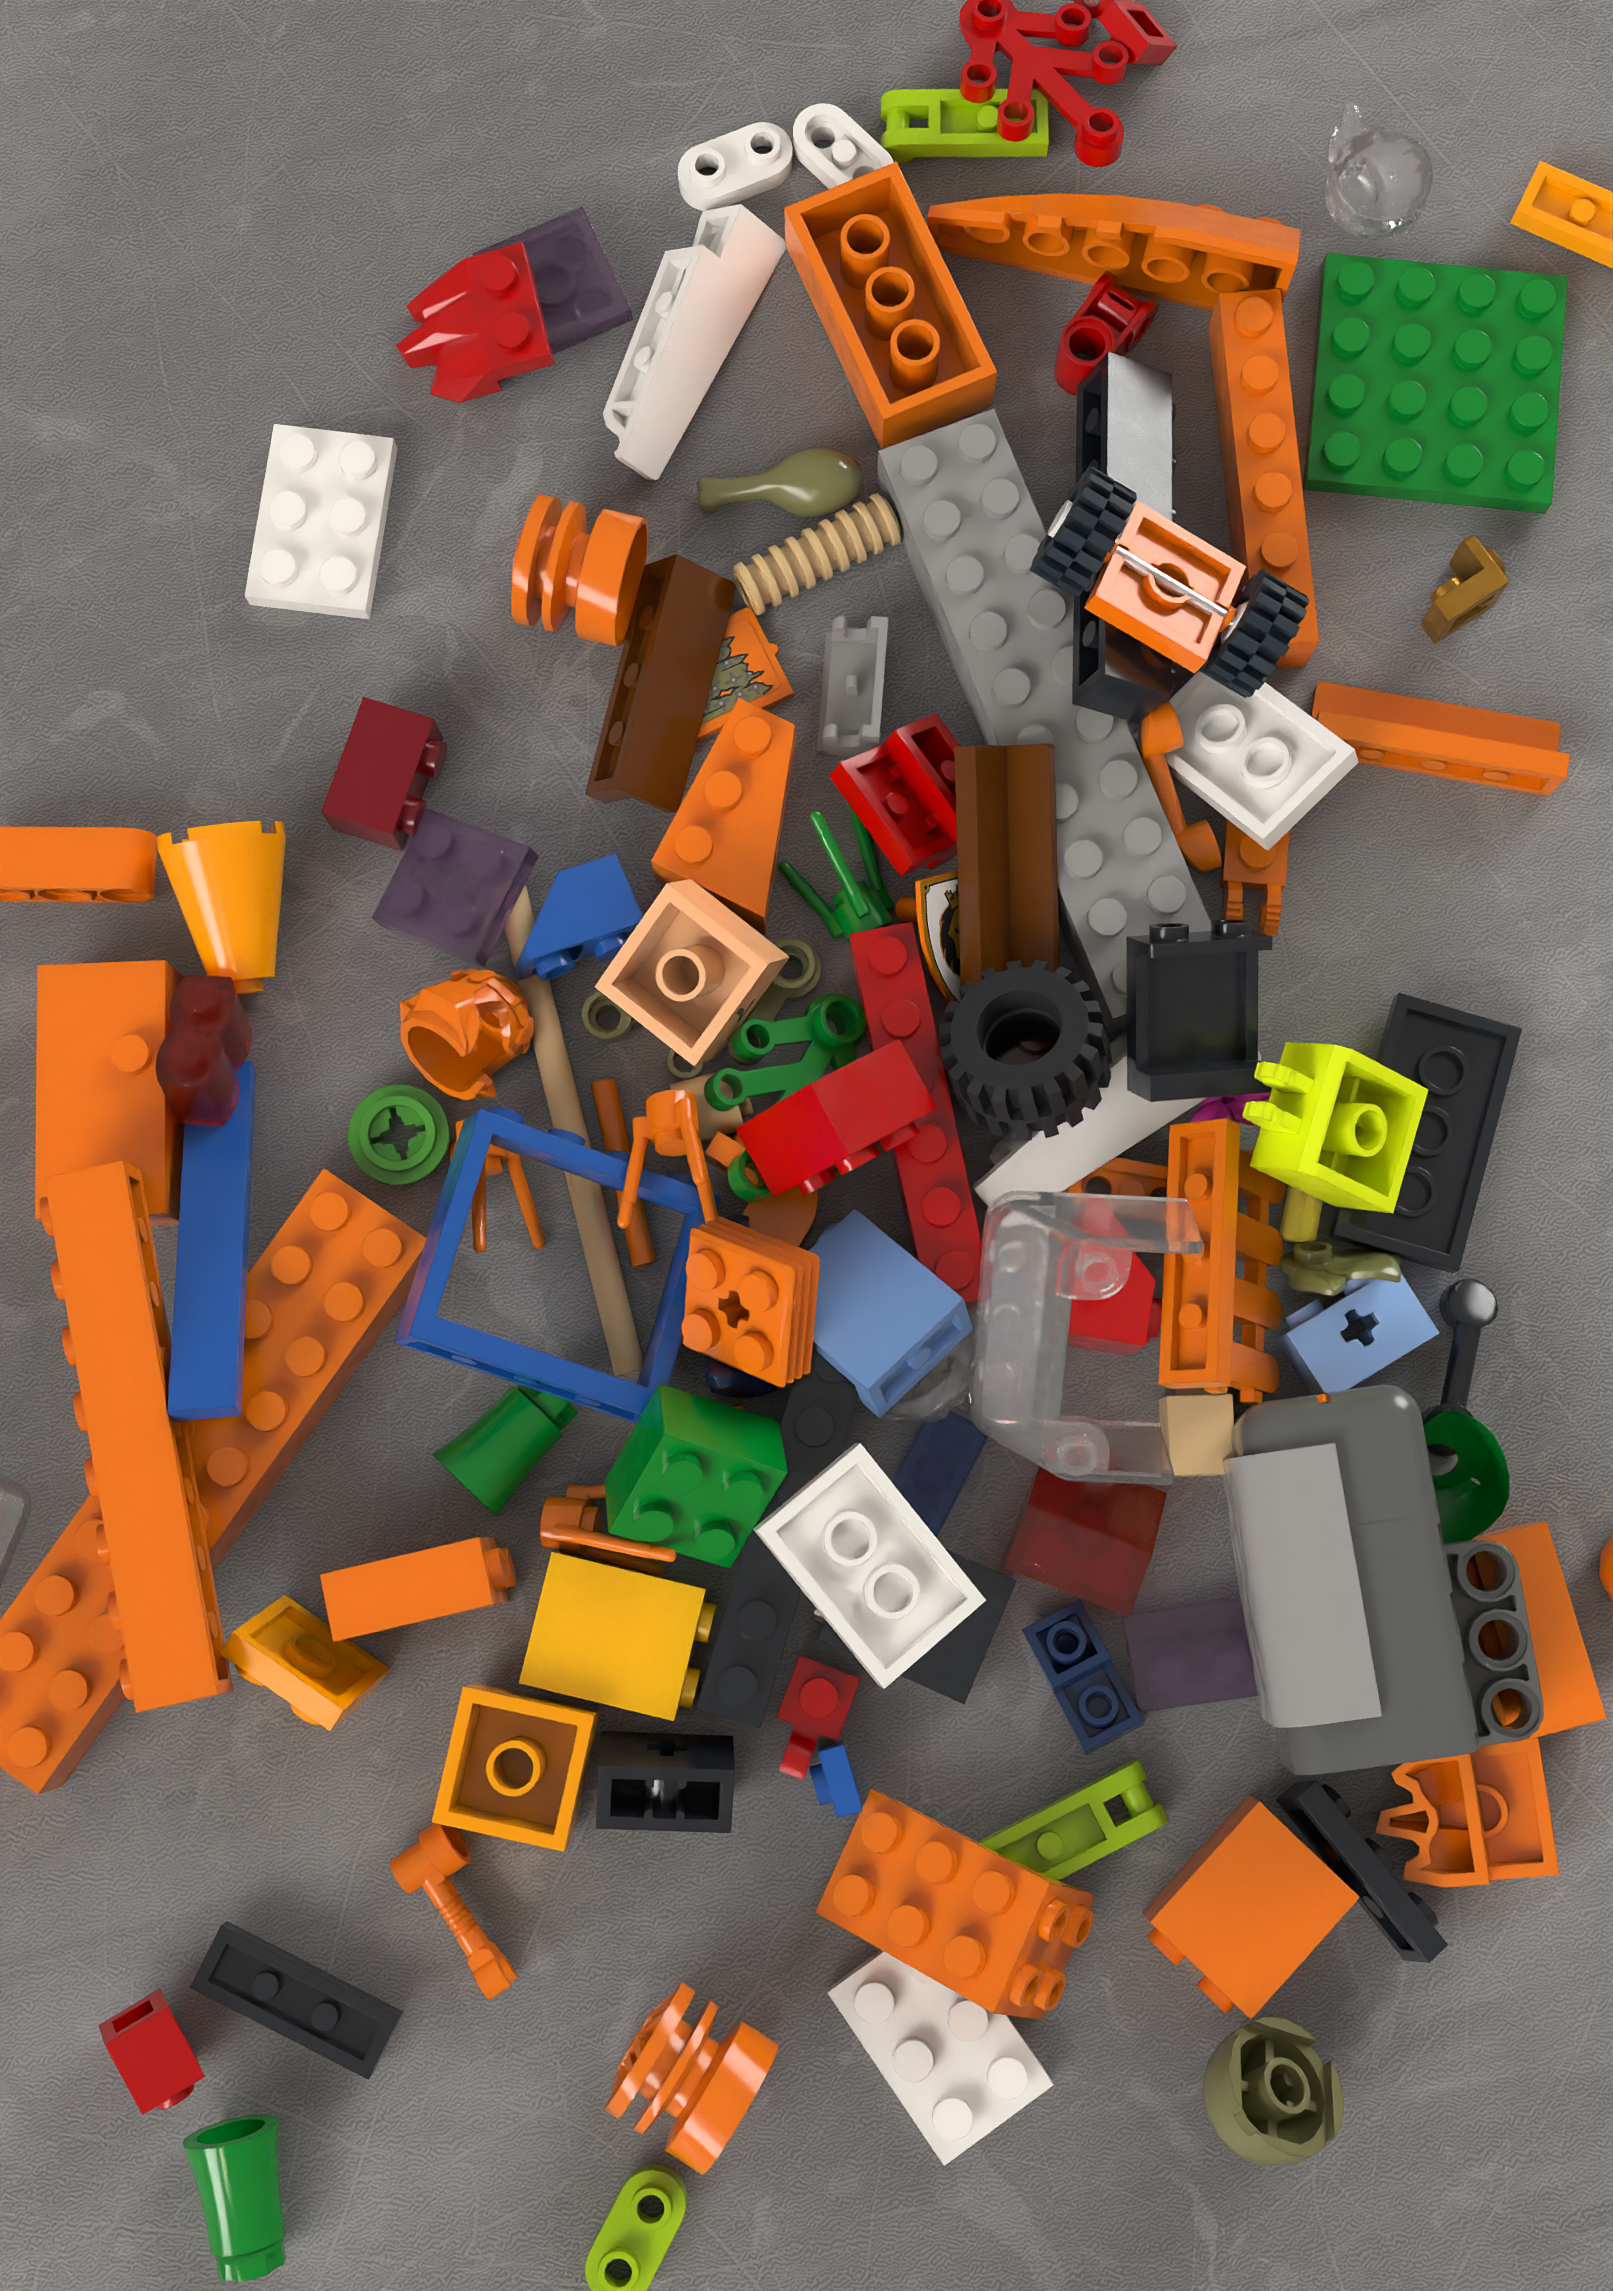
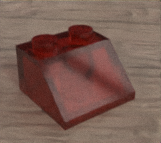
(1086, 1538)

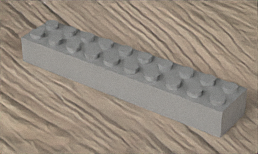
(1011, 646)

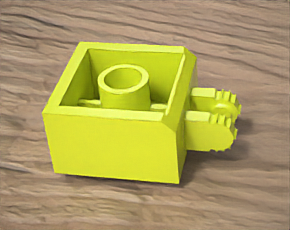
(1336, 1125)

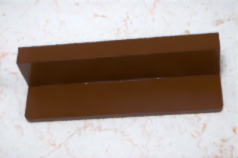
(661, 684)
(1006, 857)

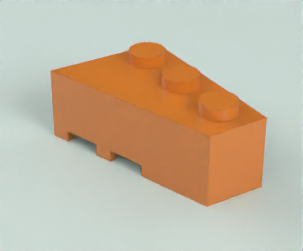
(734, 815)

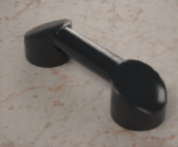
(1465, 1308)

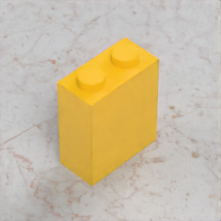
(617, 1636)

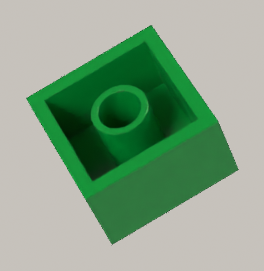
(694, 1476)

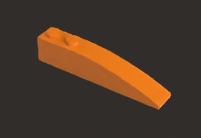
(1149, 244)

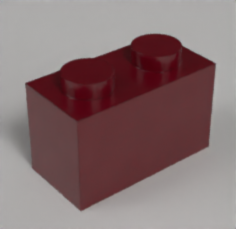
(384, 774)

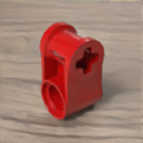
(1106, 322)

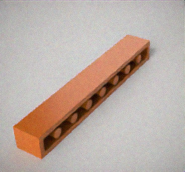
(139, 1455)

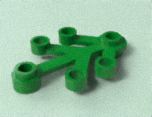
(786, 1078)

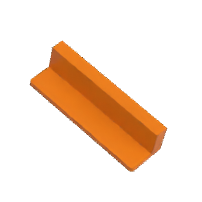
(1444, 738)

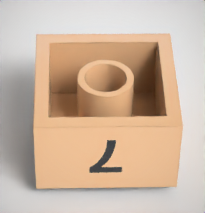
(691, 971)

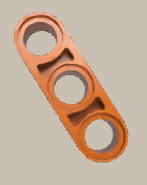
(77, 864)

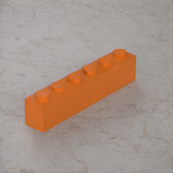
(1261, 450)

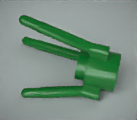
(856, 905)

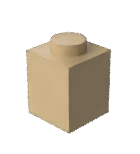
(1197, 1431)

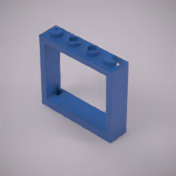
(513, 1362)

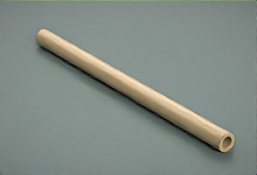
(585, 1194)

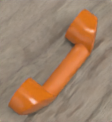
(1157, 736)

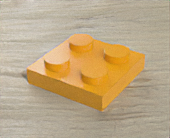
(301, 1663)

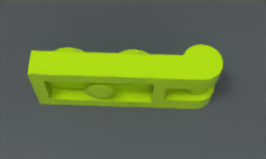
(955, 126)
(1078, 1826)

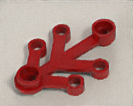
(997, 27)

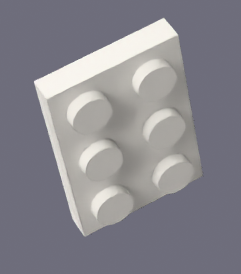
(321, 521)
(1254, 756)
(869, 1565)
(939, 2052)

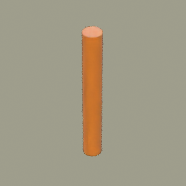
(616, 1138)

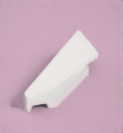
(687, 332)
(1075, 1152)

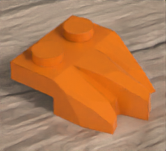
(1476, 1816)

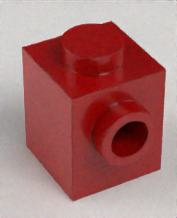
(152, 2053)

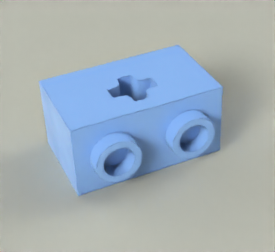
(1393, 1327)

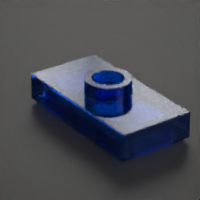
(938, 1467)

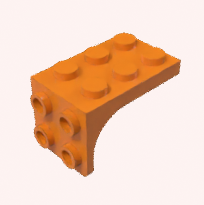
(956, 1909)

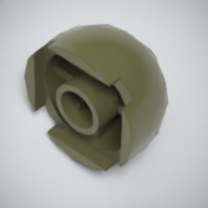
(1272, 2093)

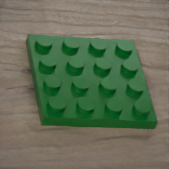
(1436, 383)

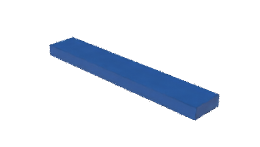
(213, 1264)

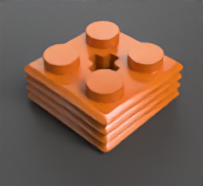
(750, 1301)

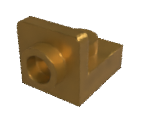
(1467, 595)

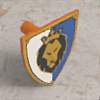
(938, 922)

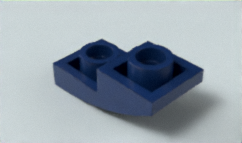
(1083, 1677)

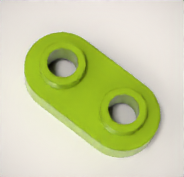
(632, 2234)

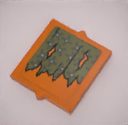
(743, 670)

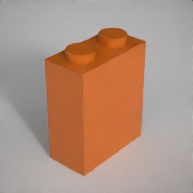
(417, 1587)
(1248, 1908)

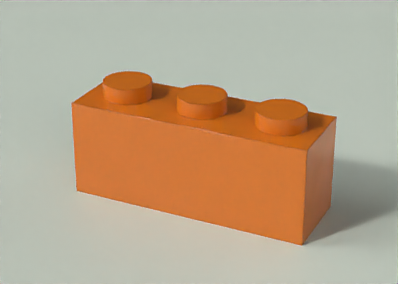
(1559, 1650)

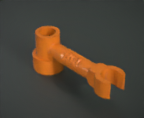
(429, 1865)

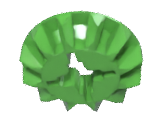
(374, 1120)

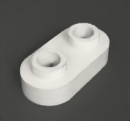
(852, 148)
(739, 169)

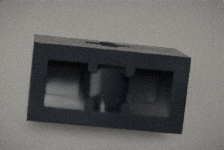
(665, 1782)

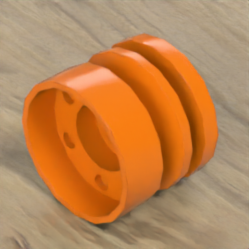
(567, 568)
(691, 2077)

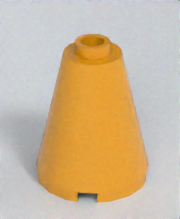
(230, 896)

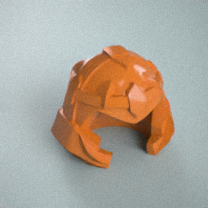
(466, 1031)

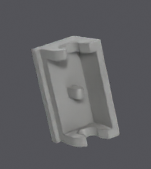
(852, 687)

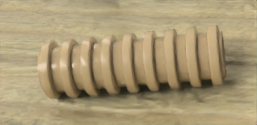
(817, 553)

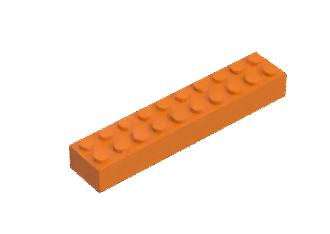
(309, 1323)

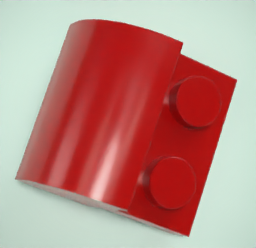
(906, 794)

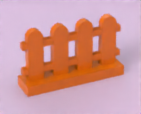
(1201, 1290)

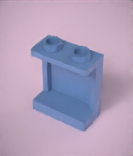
(881, 1312)

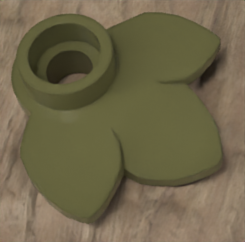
(1320, 1270)

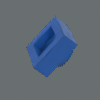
(835, 1780)

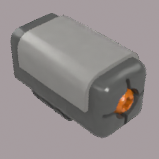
(1353, 1597)

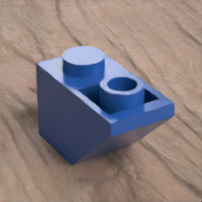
(582, 916)

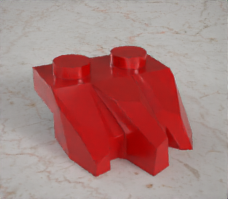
(479, 325)

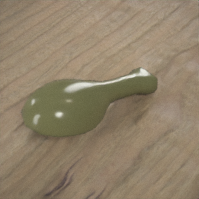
(804, 483)

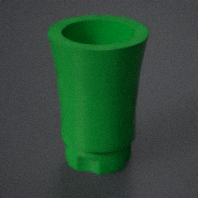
(505, 1444)
(240, 2194)

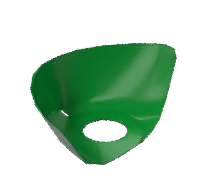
(1462, 1504)

